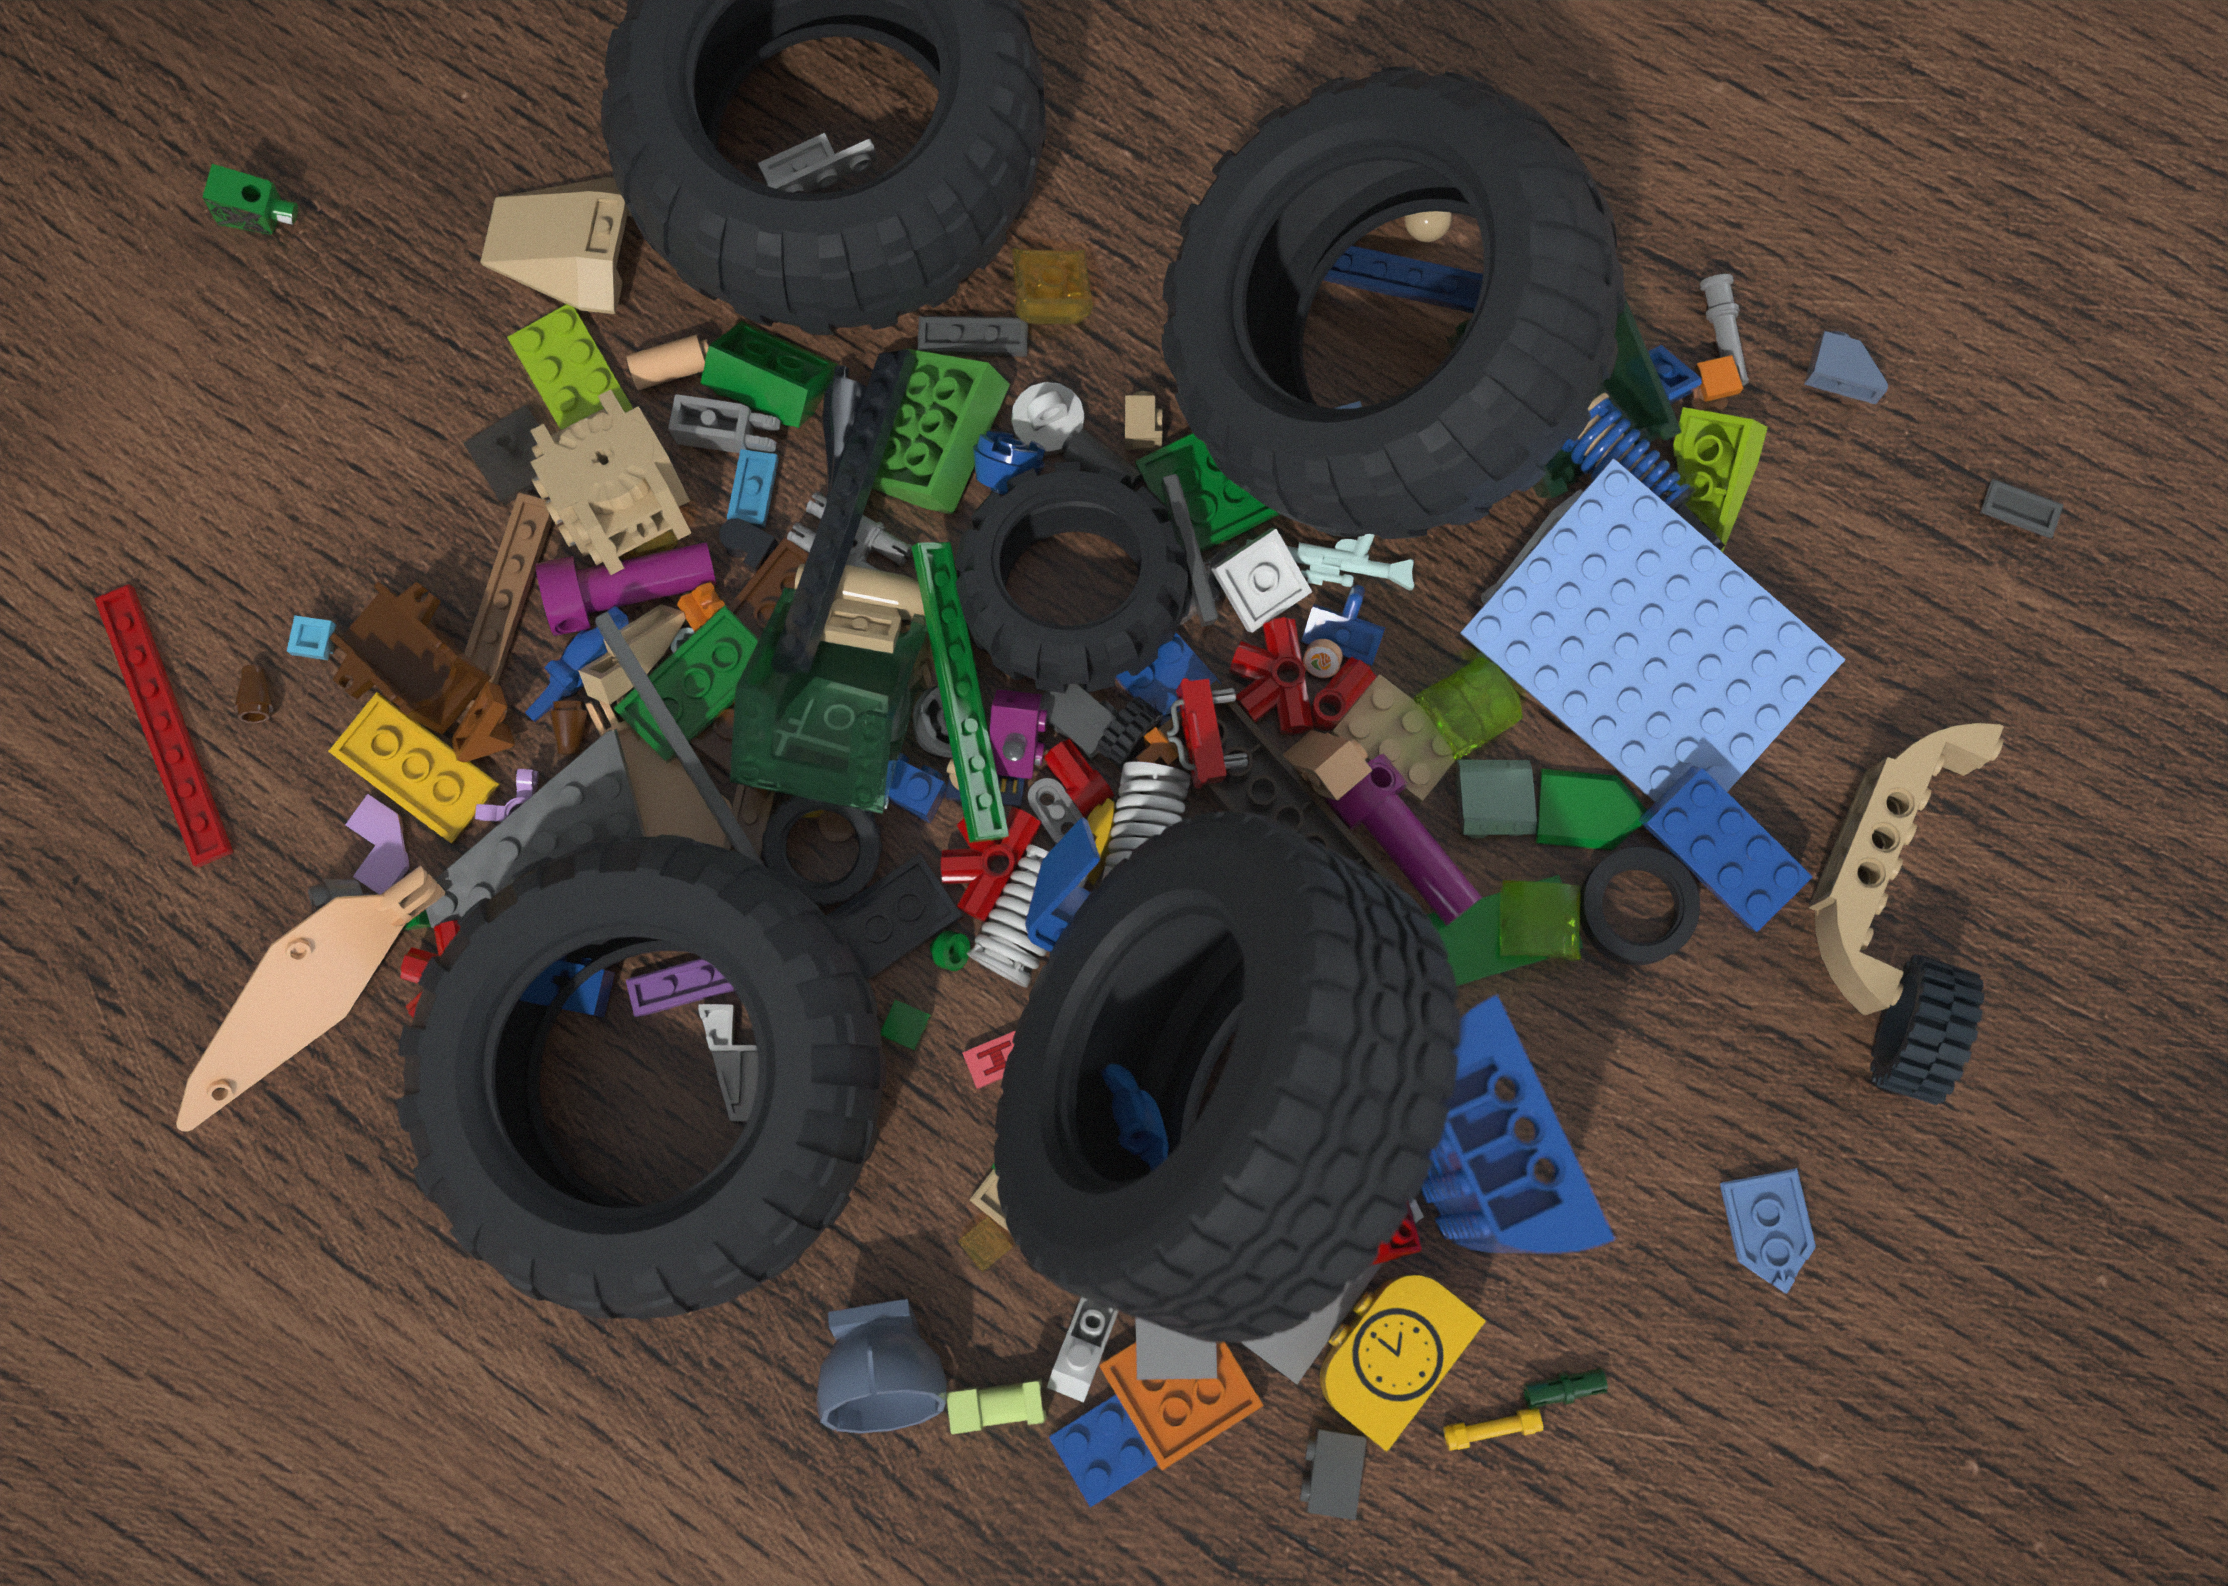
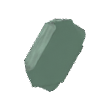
(1495, 797)

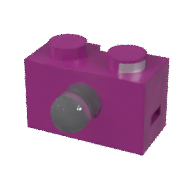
(1014, 732)

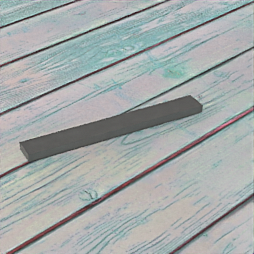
(675, 737)

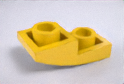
(1101, 823)

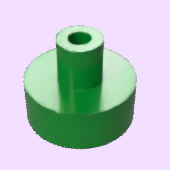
(950, 950)

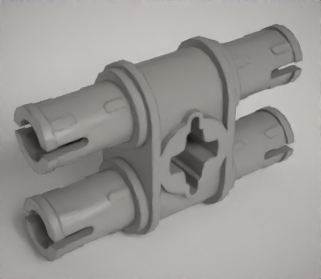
(869, 538)

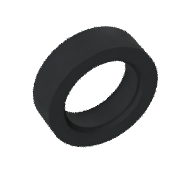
(1671, 873)

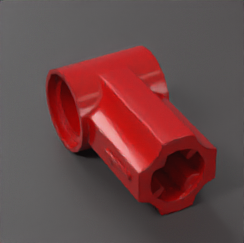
(1342, 693)
(1082, 784)

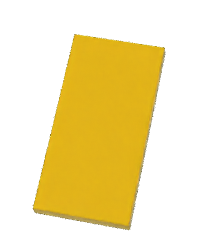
(413, 768)

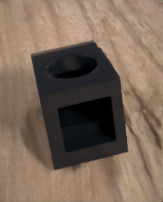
(747, 541)

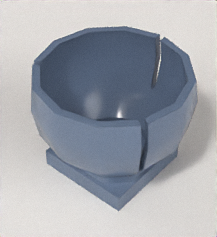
(879, 1371)

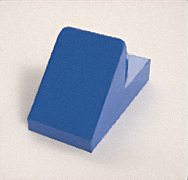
(1674, 375)

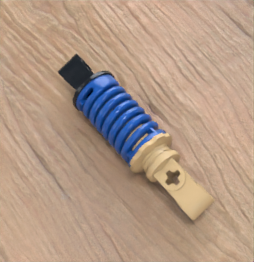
(1606, 440)

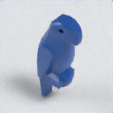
(564, 673)
(1136, 1117)

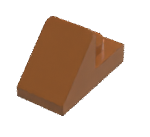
(482, 727)

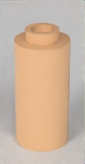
(668, 361)

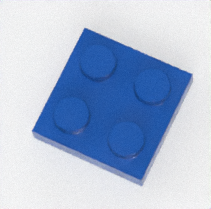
(1161, 678)
(1103, 1450)

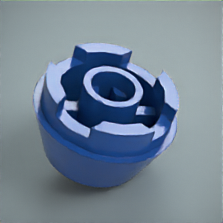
(1002, 458)

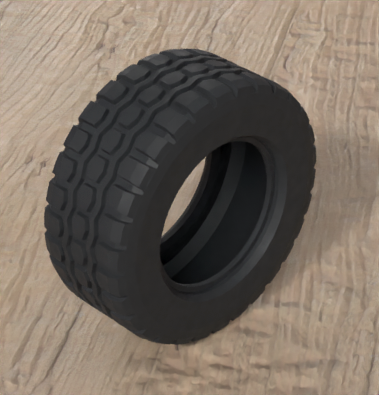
(1315, 1115)

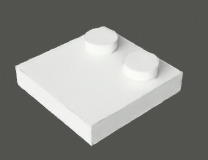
(1261, 580)

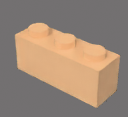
(1329, 763)

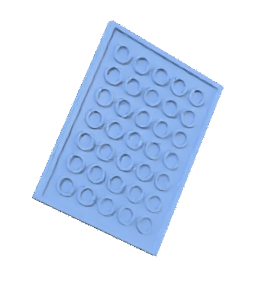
(1650, 640)

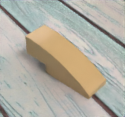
(648, 640)

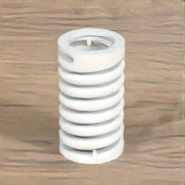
(1160, 801)
(996, 943)

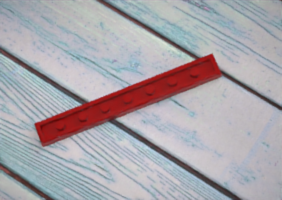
(163, 726)

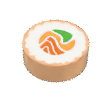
(1322, 658)

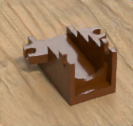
(408, 659)

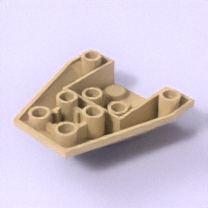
(561, 242)

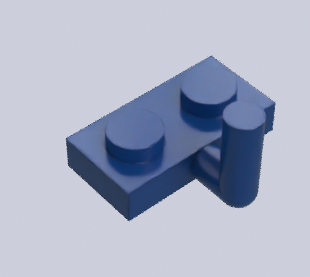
(1352, 635)

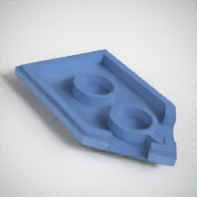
(1769, 1225)

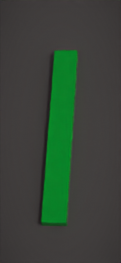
(960, 692)

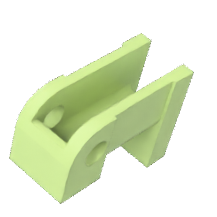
(979, 1407)

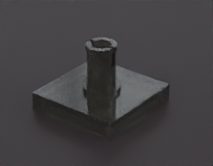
(505, 454)

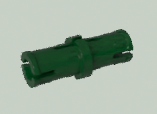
(1565, 1388)

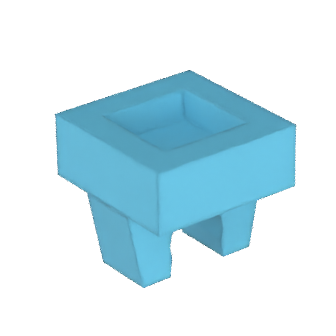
(311, 638)

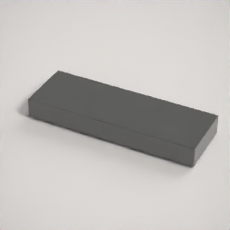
(973, 336)

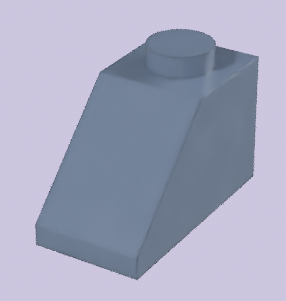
(1845, 368)

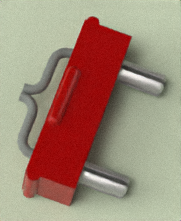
(1201, 732)

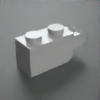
(719, 425)

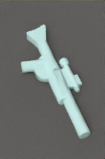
(1351, 557)

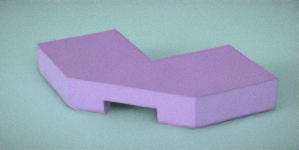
(388, 858)

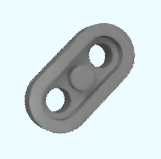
(1056, 815)

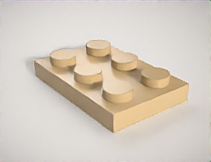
(1395, 725)

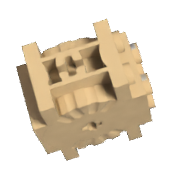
(608, 483)

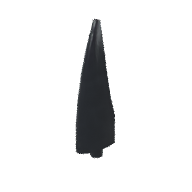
(839, 414)

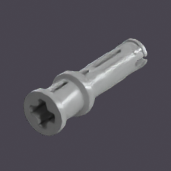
(1722, 314)

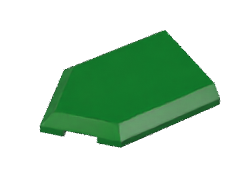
(1585, 810)

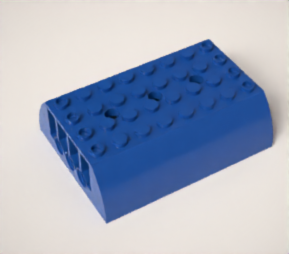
(1486, 1174)

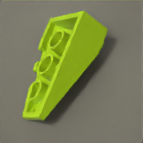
(1718, 459)

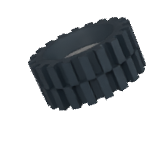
(1928, 1030)

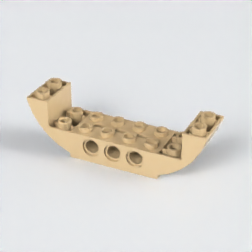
(1869, 856)

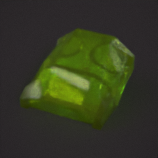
(1471, 706)
(1540, 919)

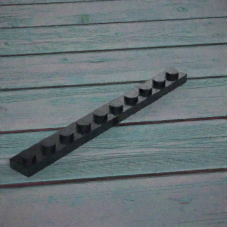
(842, 513)

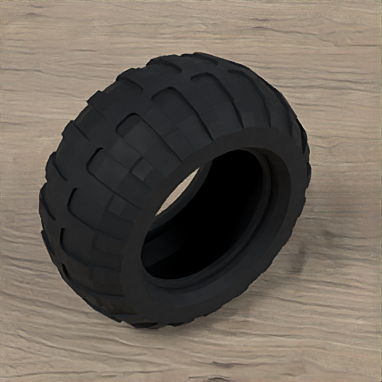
(1296, 205)
(845, 252)
(481, 1050)

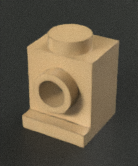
(1142, 422)

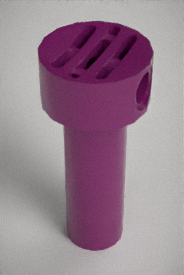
(575, 593)
(1404, 838)

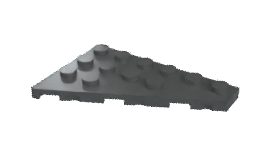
(578, 805)

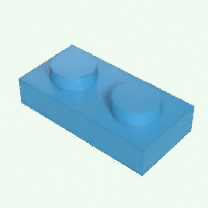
(753, 487)

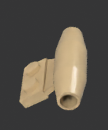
(870, 608)

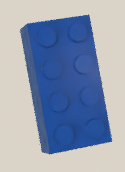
(1725, 848)

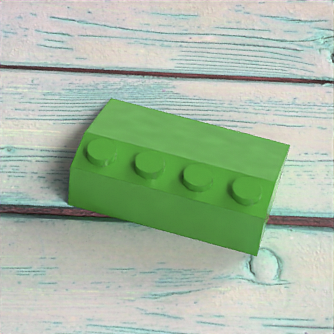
(936, 428)

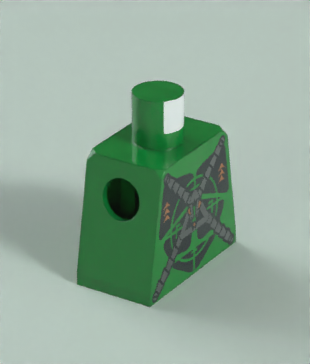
(246, 201)

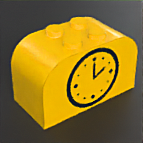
(1395, 1354)

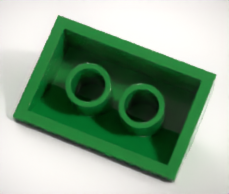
(767, 374)

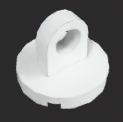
(1047, 416)

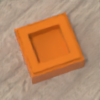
(1718, 378)

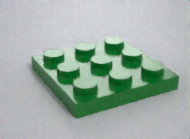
(1213, 501)

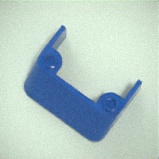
(1057, 889)

